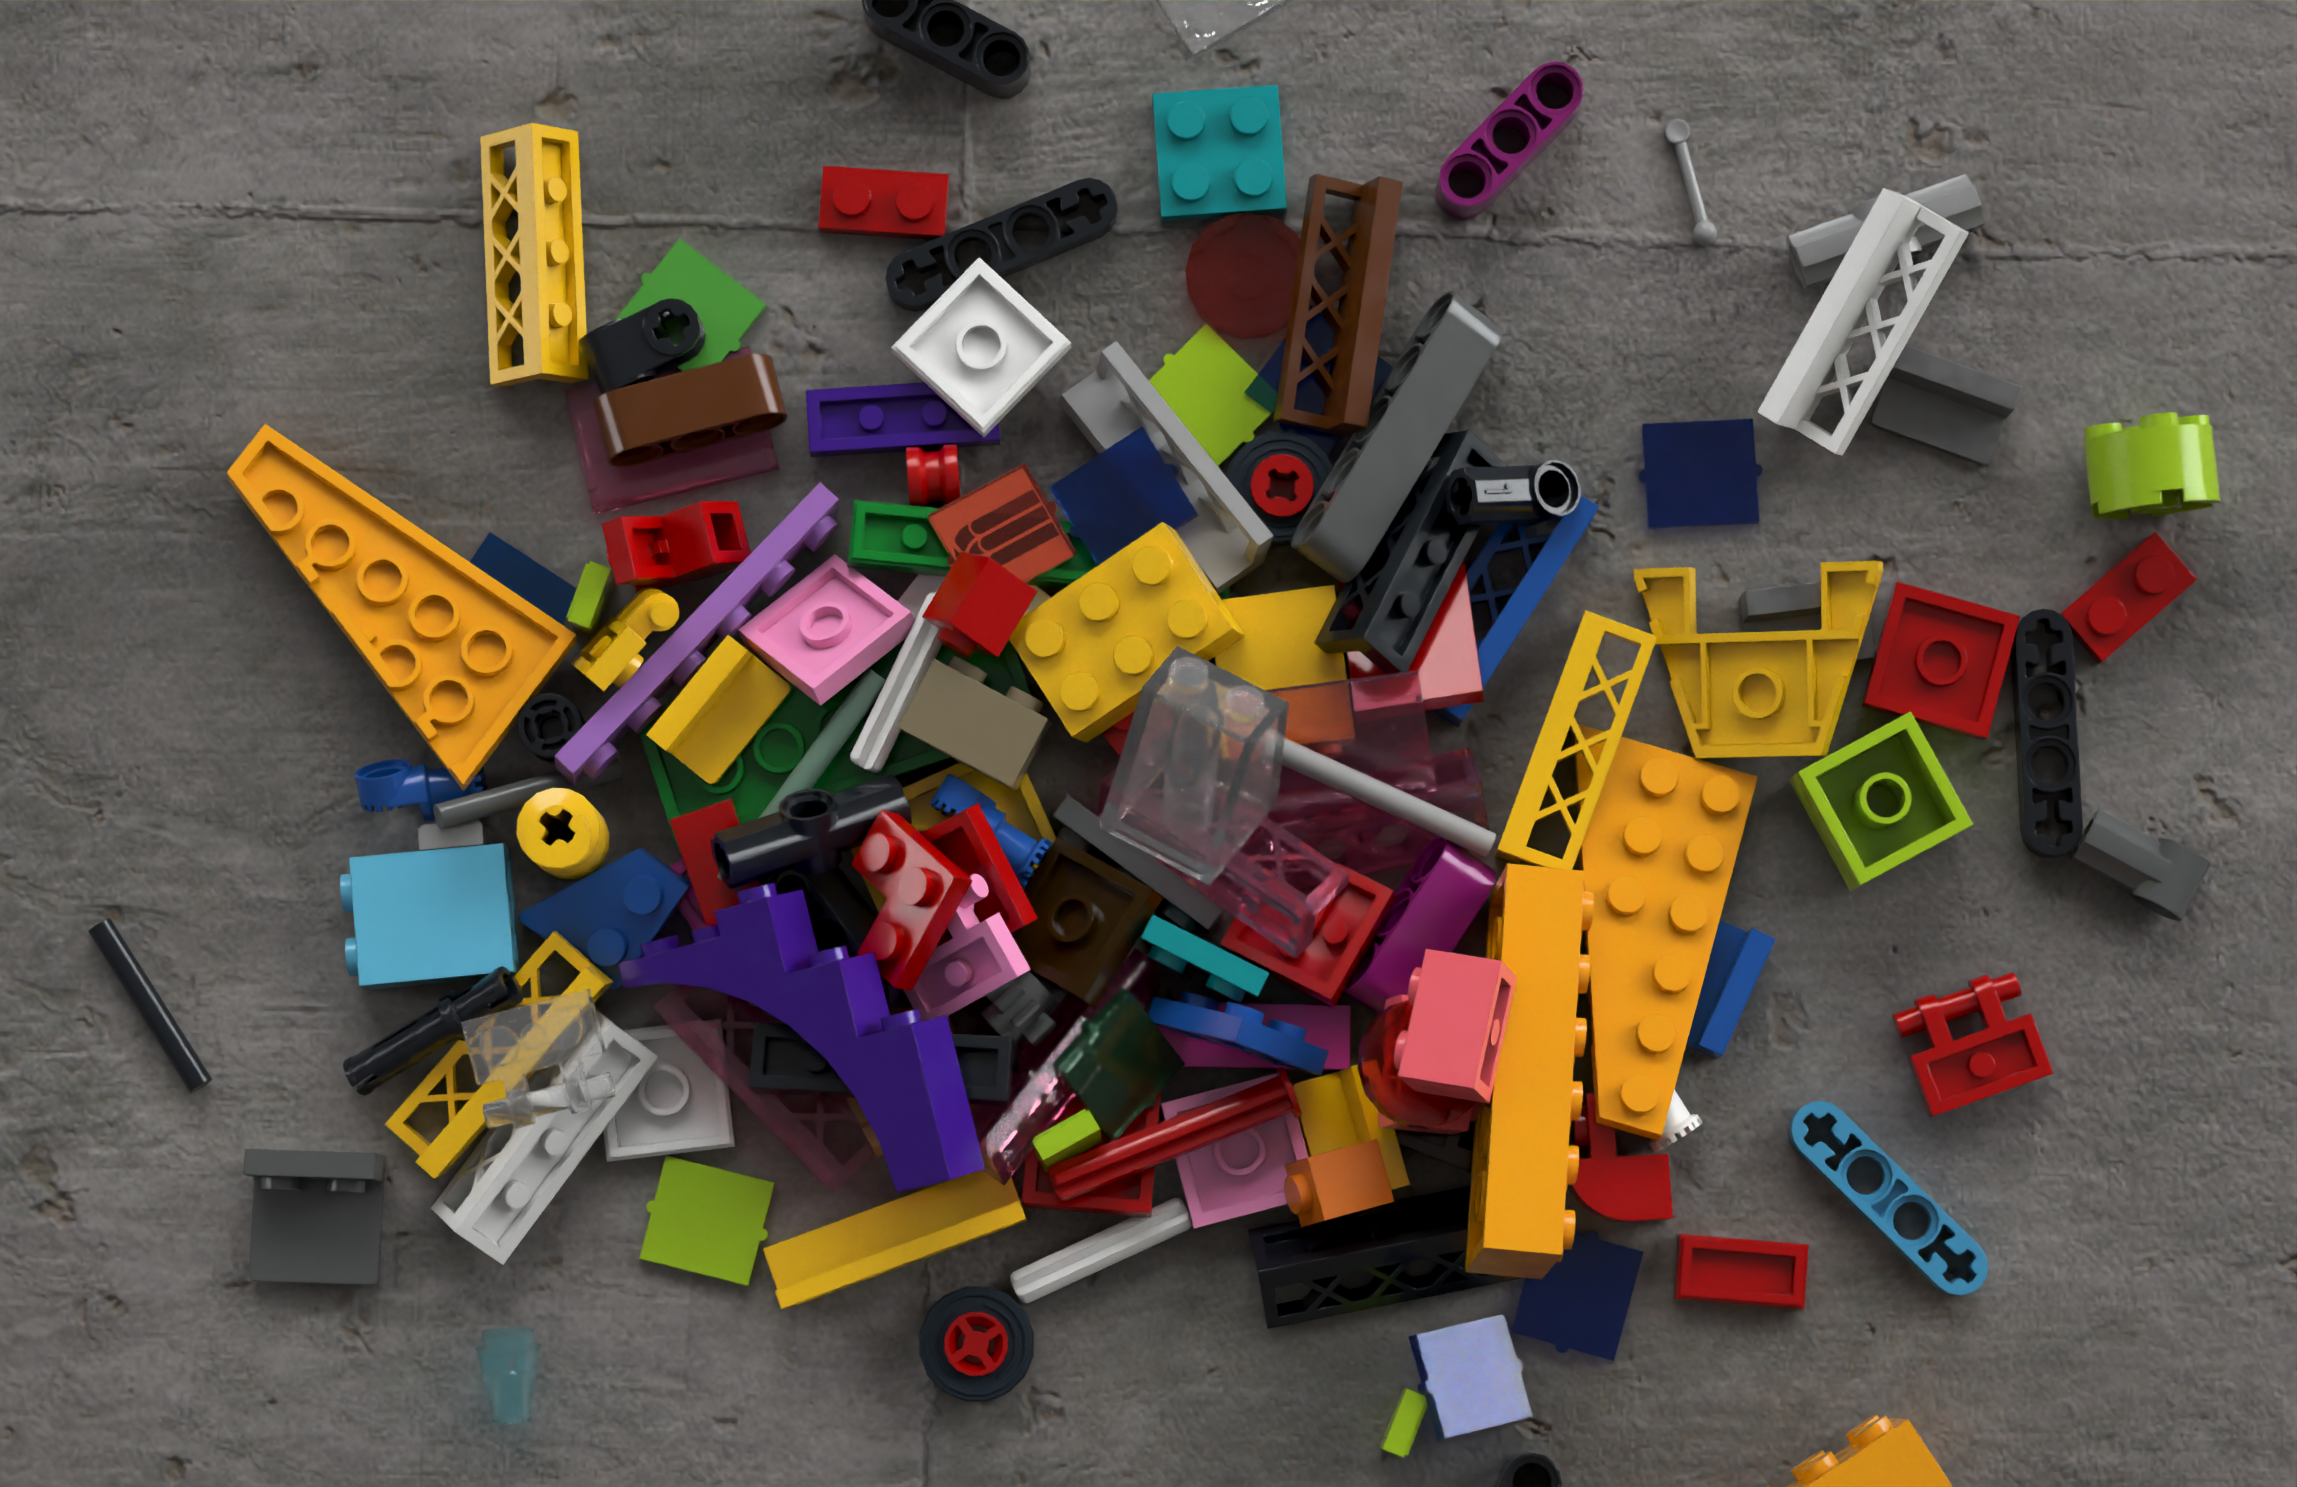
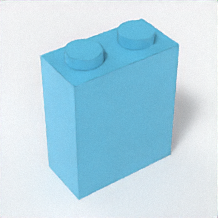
(430, 916)

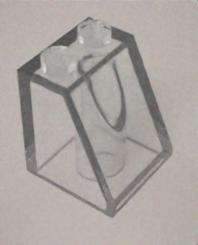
(1197, 766)

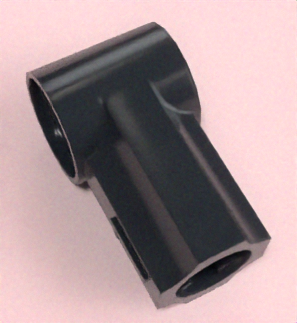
(1512, 494)

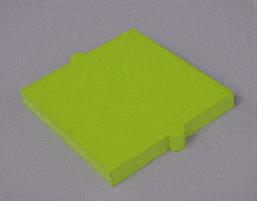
(1206, 392)
(707, 1220)

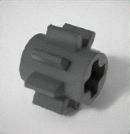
(1021, 1010)

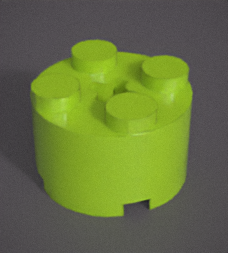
(2151, 467)

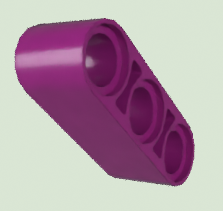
(1518, 112)
(1429, 912)

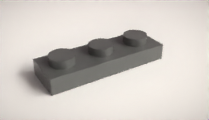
(1183, 903)

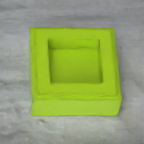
(591, 598)
(1067, 1139)
(1404, 1423)

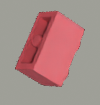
(1455, 1025)

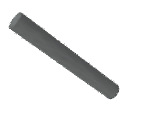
(513, 796)

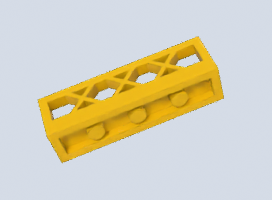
(543, 251)
(1554, 732)
(469, 1122)
(891, 1236)

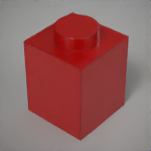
(978, 606)

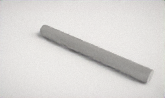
(1387, 798)

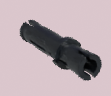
(431, 1030)

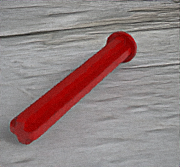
(1174, 1137)

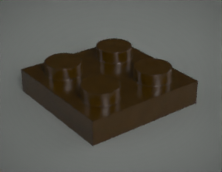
(1084, 921)

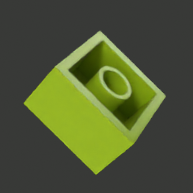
(1880, 801)

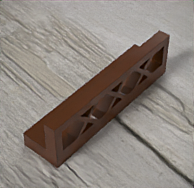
(1360, 304)

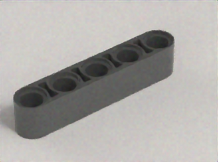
(1400, 437)

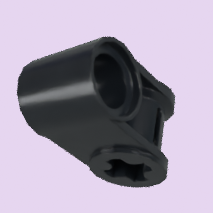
(631, 350)

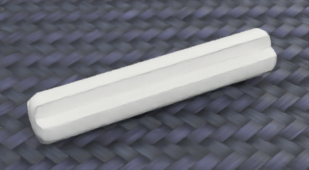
(898, 690)
(1100, 1251)

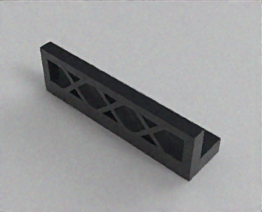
(1418, 571)
(790, 1065)
(1369, 1240)

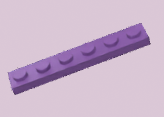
(681, 654)

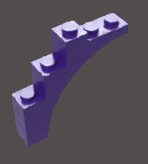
(892, 1064)

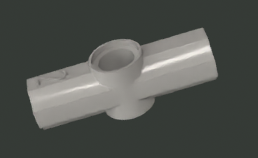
(1821, 249)

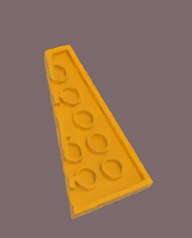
(425, 620)
(1659, 881)

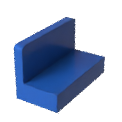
(1727, 984)

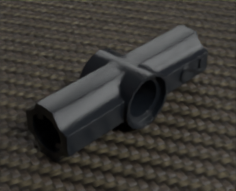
(806, 832)

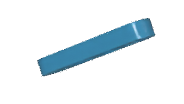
(1893, 1191)

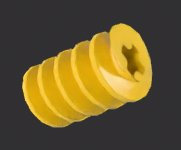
(555, 856)

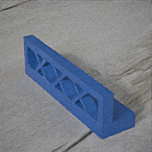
(1525, 595)

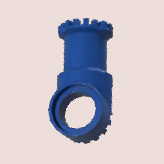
(400, 784)
(1018, 847)

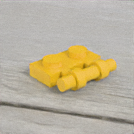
(615, 647)

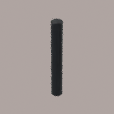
(150, 1005)

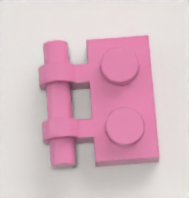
(970, 963)

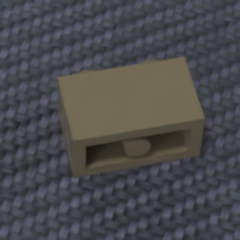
(975, 722)

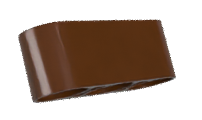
(690, 410)

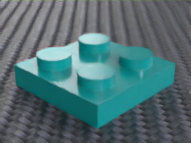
(1219, 152)
(1178, 948)

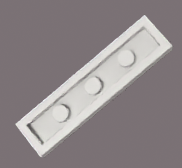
(1843, 311)
(522, 1169)

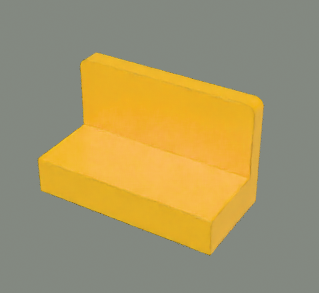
(720, 710)
(1341, 1115)

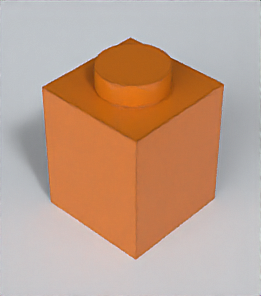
(1337, 1183)

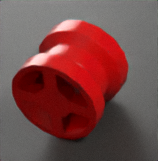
(933, 475)

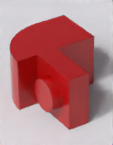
(677, 545)
(1619, 1186)

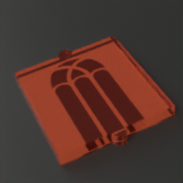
(1007, 523)

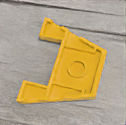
(1761, 688)

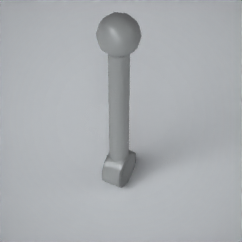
(1677, 134)

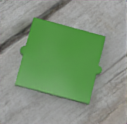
(718, 300)

